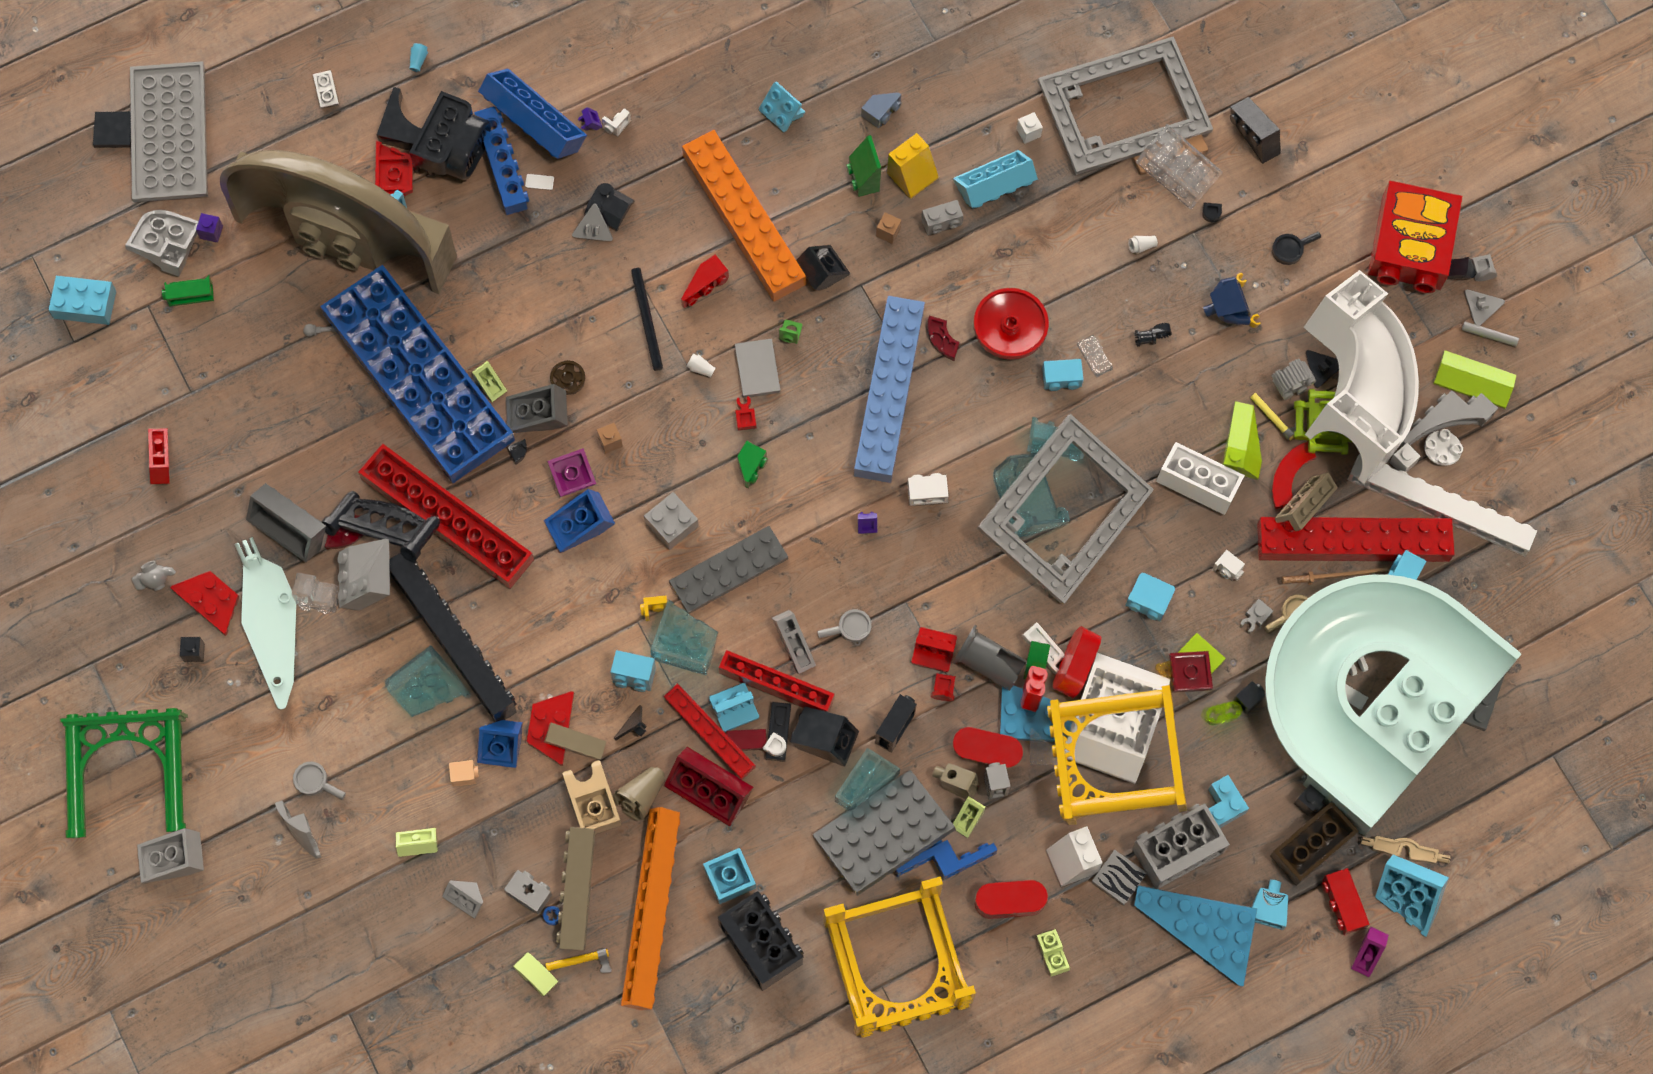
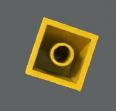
(912, 166)

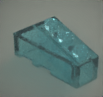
(865, 779)

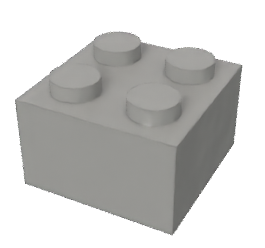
(671, 521)

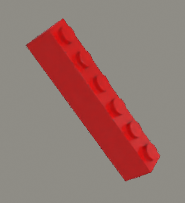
(775, 682)

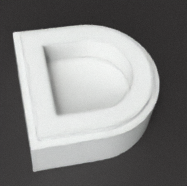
(775, 745)

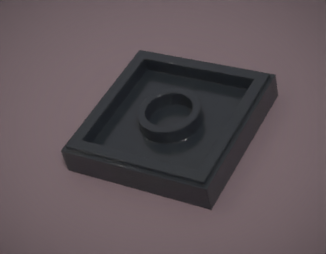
(112, 129)

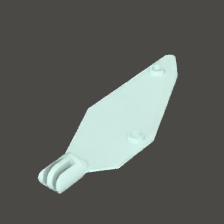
(269, 620)

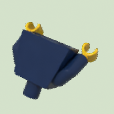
(1231, 303)

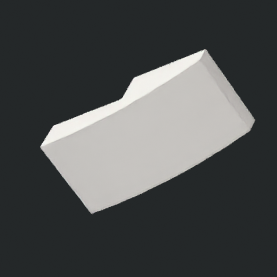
(325, 89)

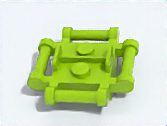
(1326, 438)

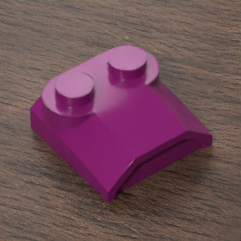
(571, 472)

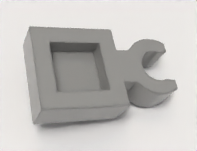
(1257, 615)

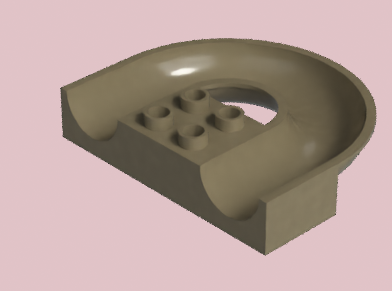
(336, 212)

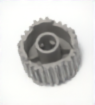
(1293, 379)

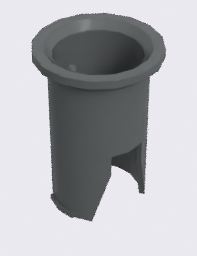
(990, 659)

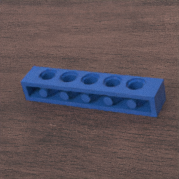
(511, 202)

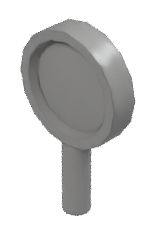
(853, 626)
(311, 779)

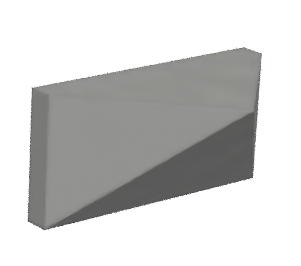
(464, 896)

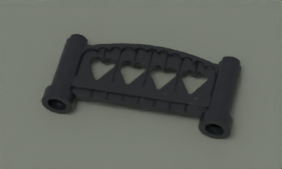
(410, 542)

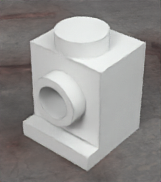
(1229, 566)

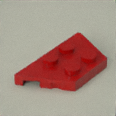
(393, 170)
(209, 598)
(552, 710)

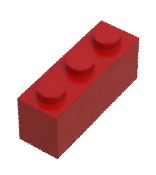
(1345, 902)

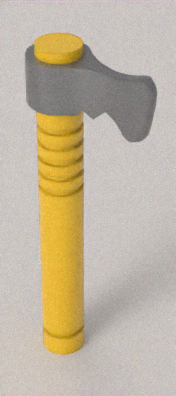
(601, 954)

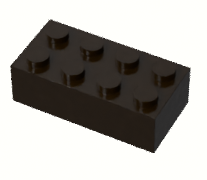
(1314, 843)

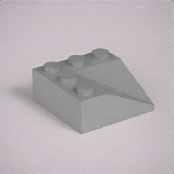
(363, 574)

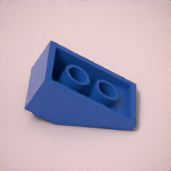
(579, 520)

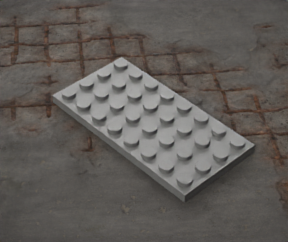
(168, 131)

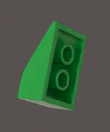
(865, 168)

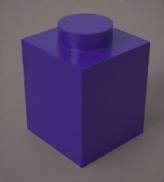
(209, 227)

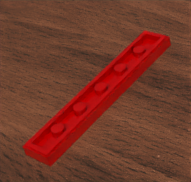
(709, 731)

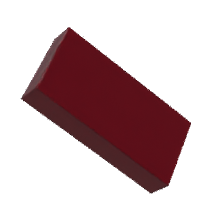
(748, 739)

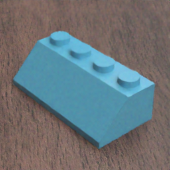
(996, 178)

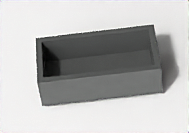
(285, 522)

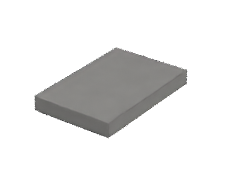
(757, 368)

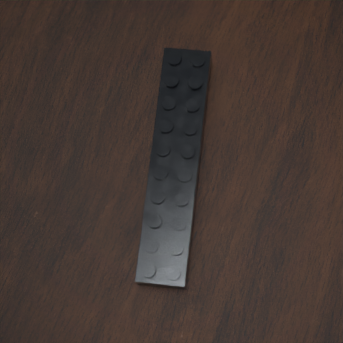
(451, 637)

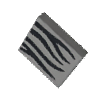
(1119, 877)

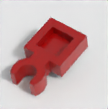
(745, 417)

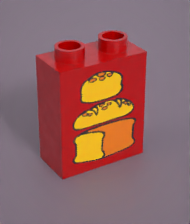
(1415, 236)

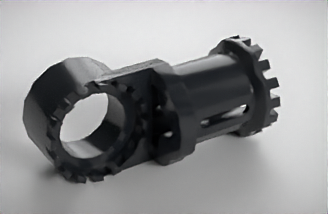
(1149, 336)

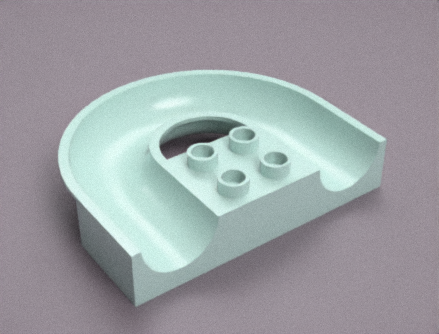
(1374, 757)

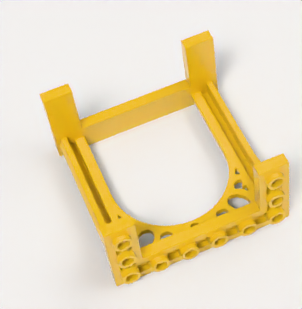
(1078, 807)
(959, 994)

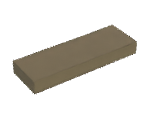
(575, 741)

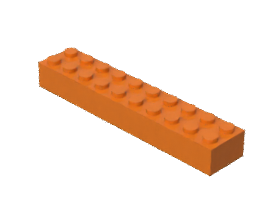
(744, 215)

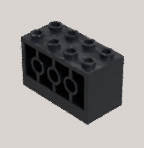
(753, 951)

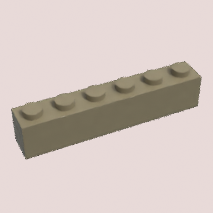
(577, 888)

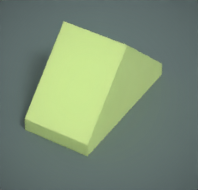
(488, 381)
(968, 816)

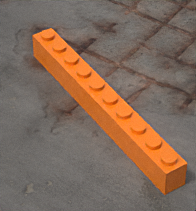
(650, 909)

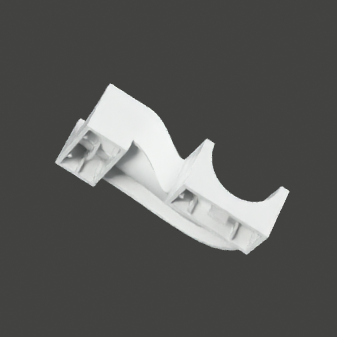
(1376, 371)

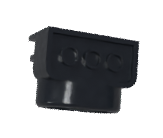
(450, 139)

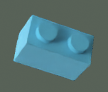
(1062, 374)

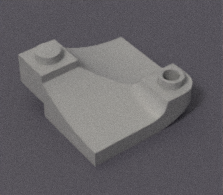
(164, 239)

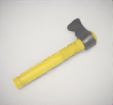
(1287, 432)

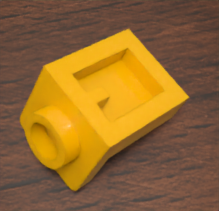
(655, 604)

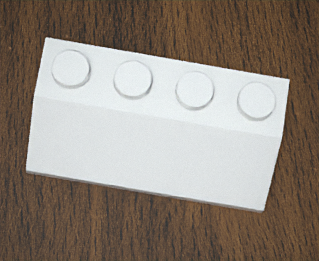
(1200, 478)

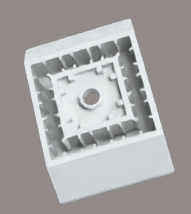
(1117, 742)

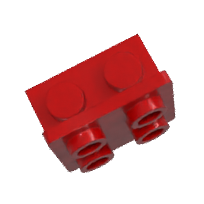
(934, 649)

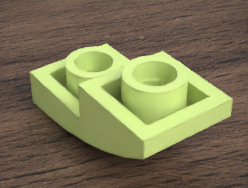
(1053, 952)
(535, 973)

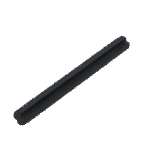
(647, 319)

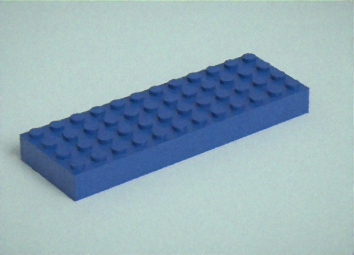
(417, 374)

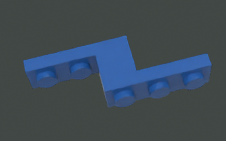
(946, 860)

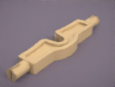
(1415, 851)

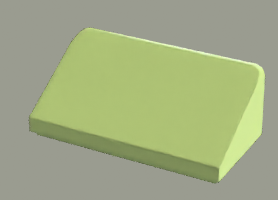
(416, 842)

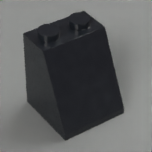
(825, 735)

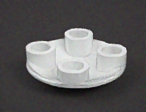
(1443, 447)

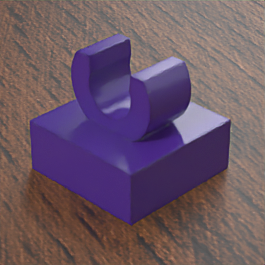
(590, 118)
(867, 523)

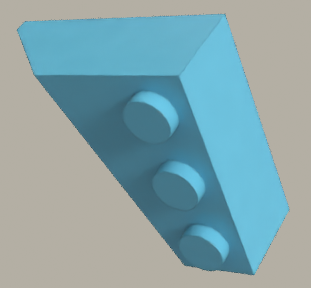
(1412, 891)

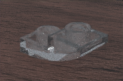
(1094, 356)

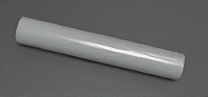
(1491, 334)

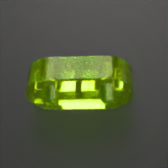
(1222, 708)

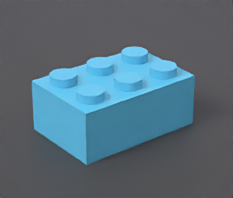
(82, 300)

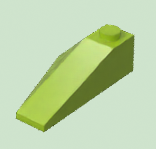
(1243, 445)

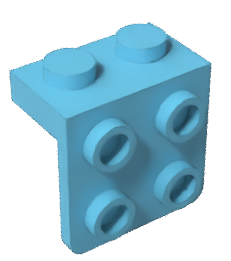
(1150, 596)

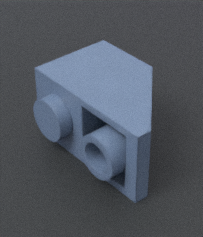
(880, 107)

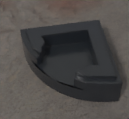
(518, 451)

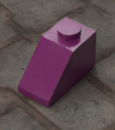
(1370, 951)

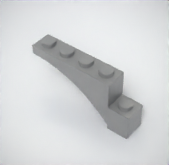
(1451, 412)

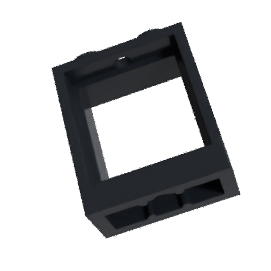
(896, 722)

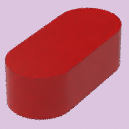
(1077, 662)
(987, 747)
(1011, 899)

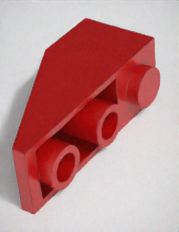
(708, 276)

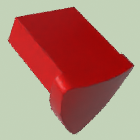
(944, 687)

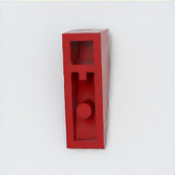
(158, 456)

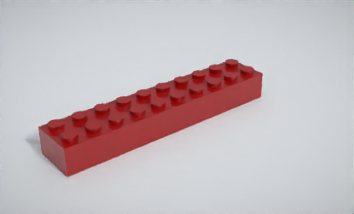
(458, 524)
(1356, 539)

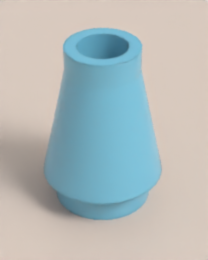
(417, 56)

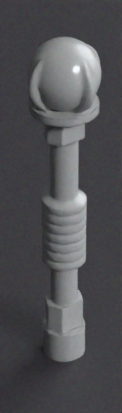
(310, 329)

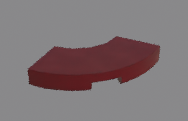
(941, 339)
(342, 538)

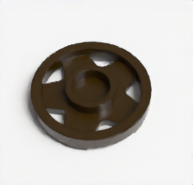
(568, 376)

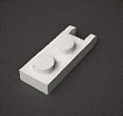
(1037, 634)

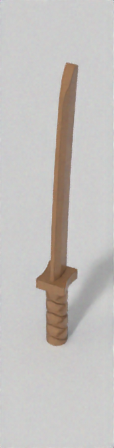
(1309, 578)

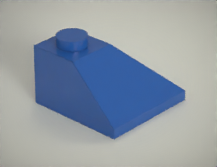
(500, 743)

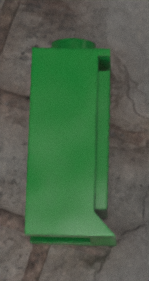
(188, 292)

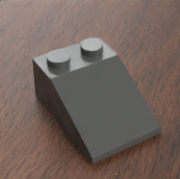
(537, 409)

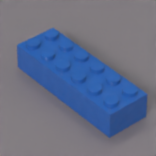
(532, 113)

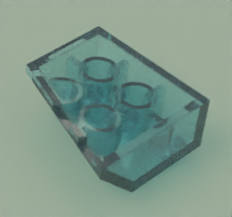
(684, 641)
(425, 683)

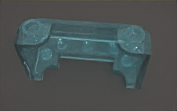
(1039, 507)

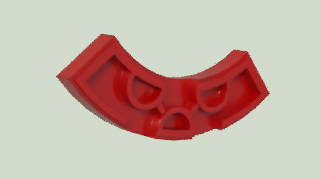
(1286, 472)

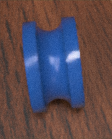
(546, 917)

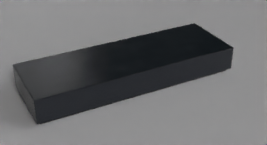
(780, 725)

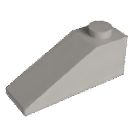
(794, 641)

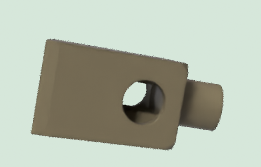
(957, 780)

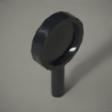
(1289, 248)

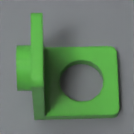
(789, 335)

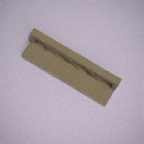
(1307, 501)

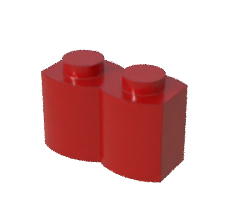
(1033, 688)

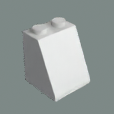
(1074, 857)

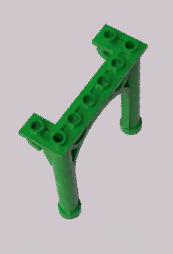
(76, 765)

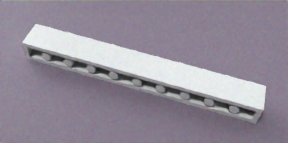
(1441, 504)

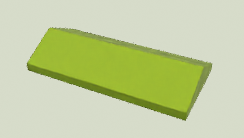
(1474, 378)

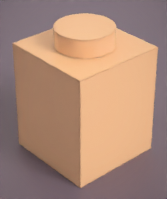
(463, 773)

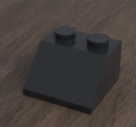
(822, 266)

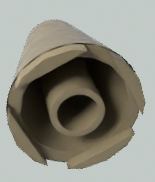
(640, 793)

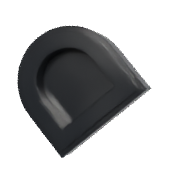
(1212, 211)

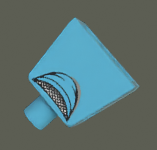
(1271, 906)

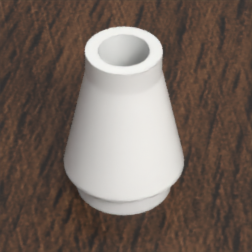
(1142, 243)
(700, 365)

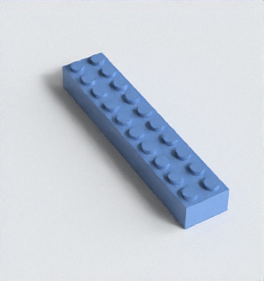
(889, 389)

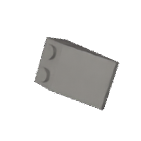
(170, 856)

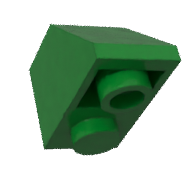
(750, 461)

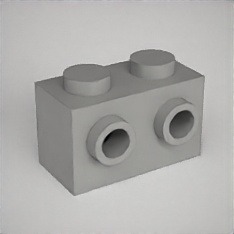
(942, 217)

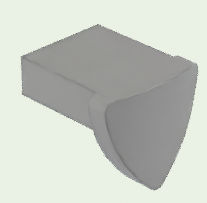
(1484, 268)

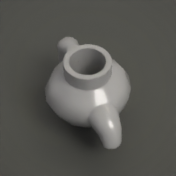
(152, 576)

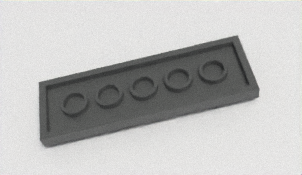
(728, 569)

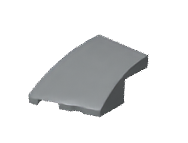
(299, 829)

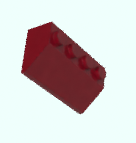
(708, 786)

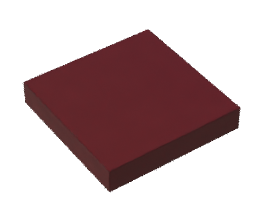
(1191, 671)

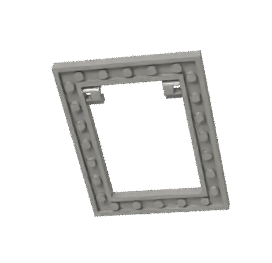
(1080, 151)
(1003, 534)

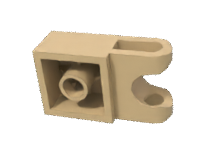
(591, 795)

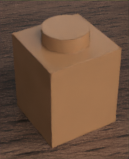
(888, 228)
(609, 438)

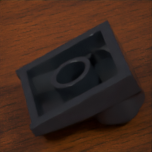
(611, 204)

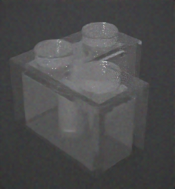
(313, 594)

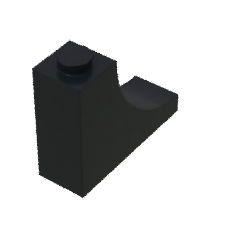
(394, 127)

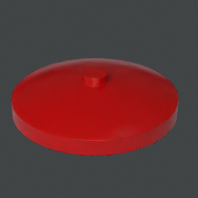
(1011, 323)

